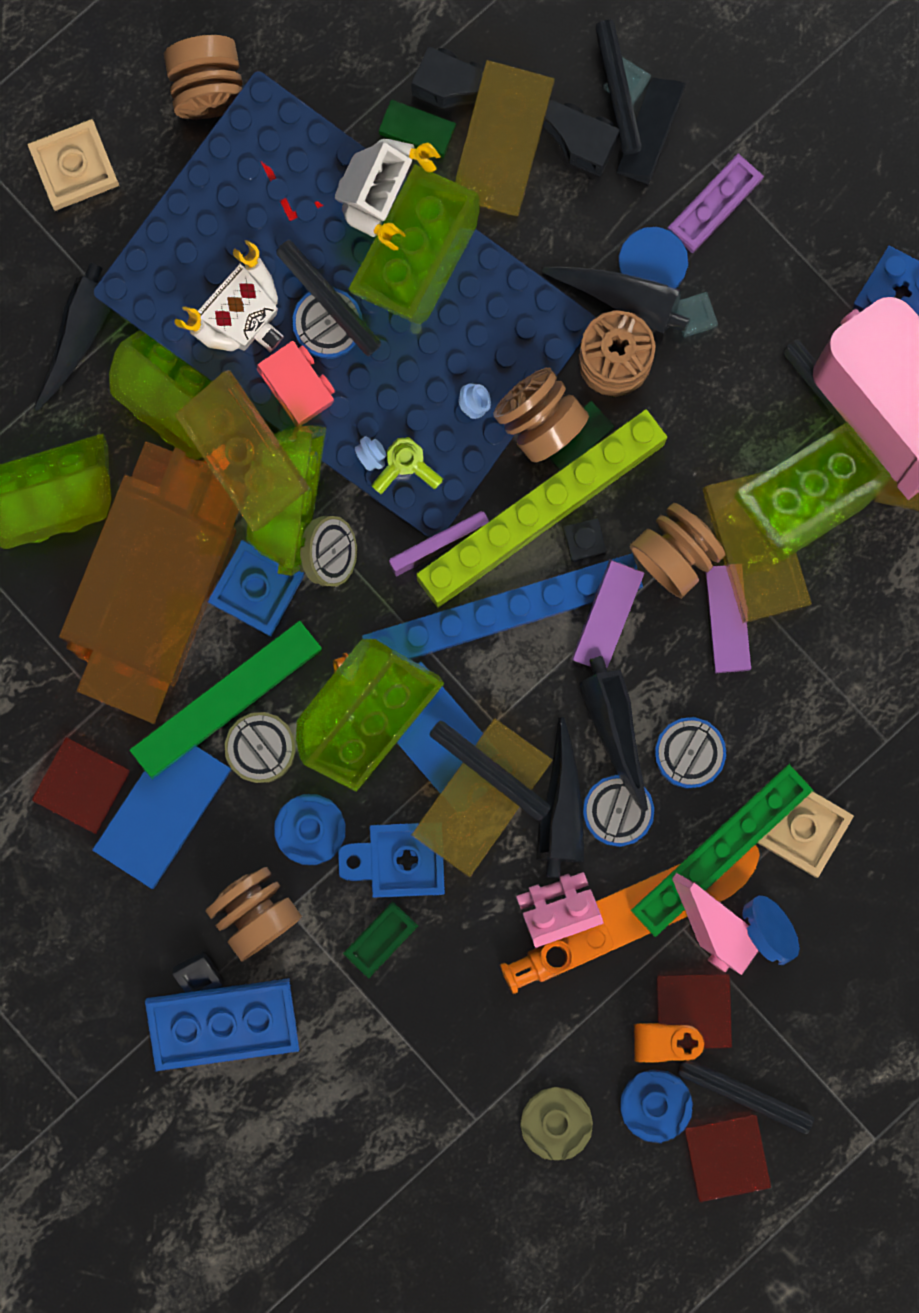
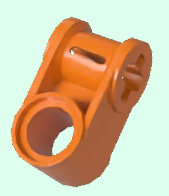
(659, 1042)

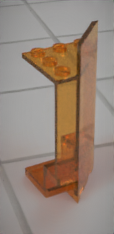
(150, 580)

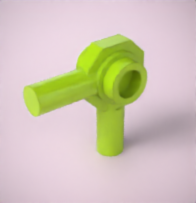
(405, 458)

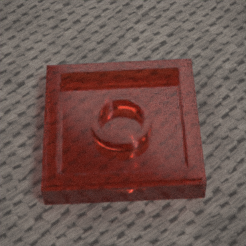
(80, 785)
(697, 1002)
(727, 1158)

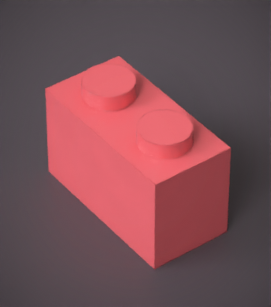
(296, 383)

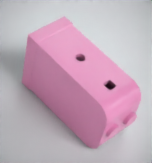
(874, 384)

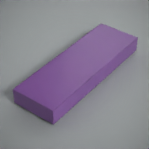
(715, 202)
(437, 544)
(608, 613)
(728, 631)

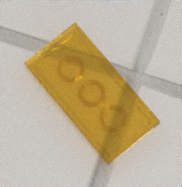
(504, 135)
(241, 451)
(758, 579)
(471, 810)

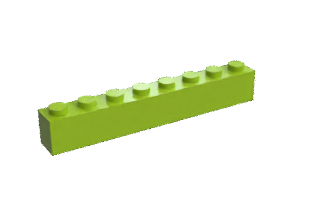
(541, 508)

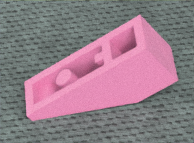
(716, 927)

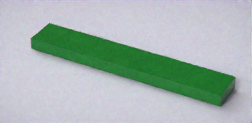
(225, 700)
(724, 847)

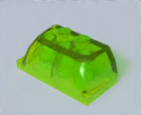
(437, 226)
(155, 387)
(54, 491)
(813, 491)
(282, 536)
(363, 712)

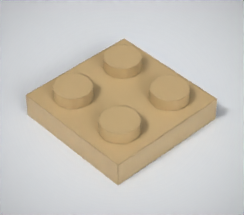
(73, 164)
(808, 834)

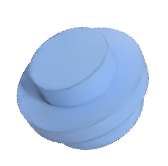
(474, 400)
(371, 453)

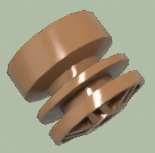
(203, 75)
(608, 371)
(541, 415)
(683, 544)
(253, 913)

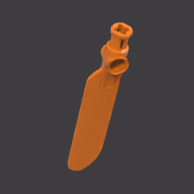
(619, 925)

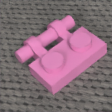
(563, 916)

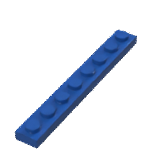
(497, 612)

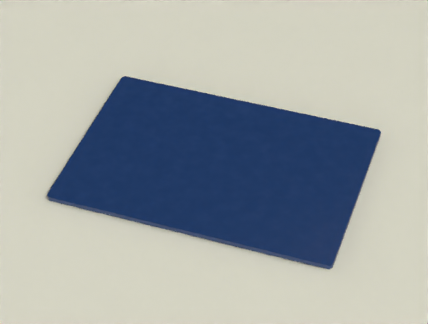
(486, 329)

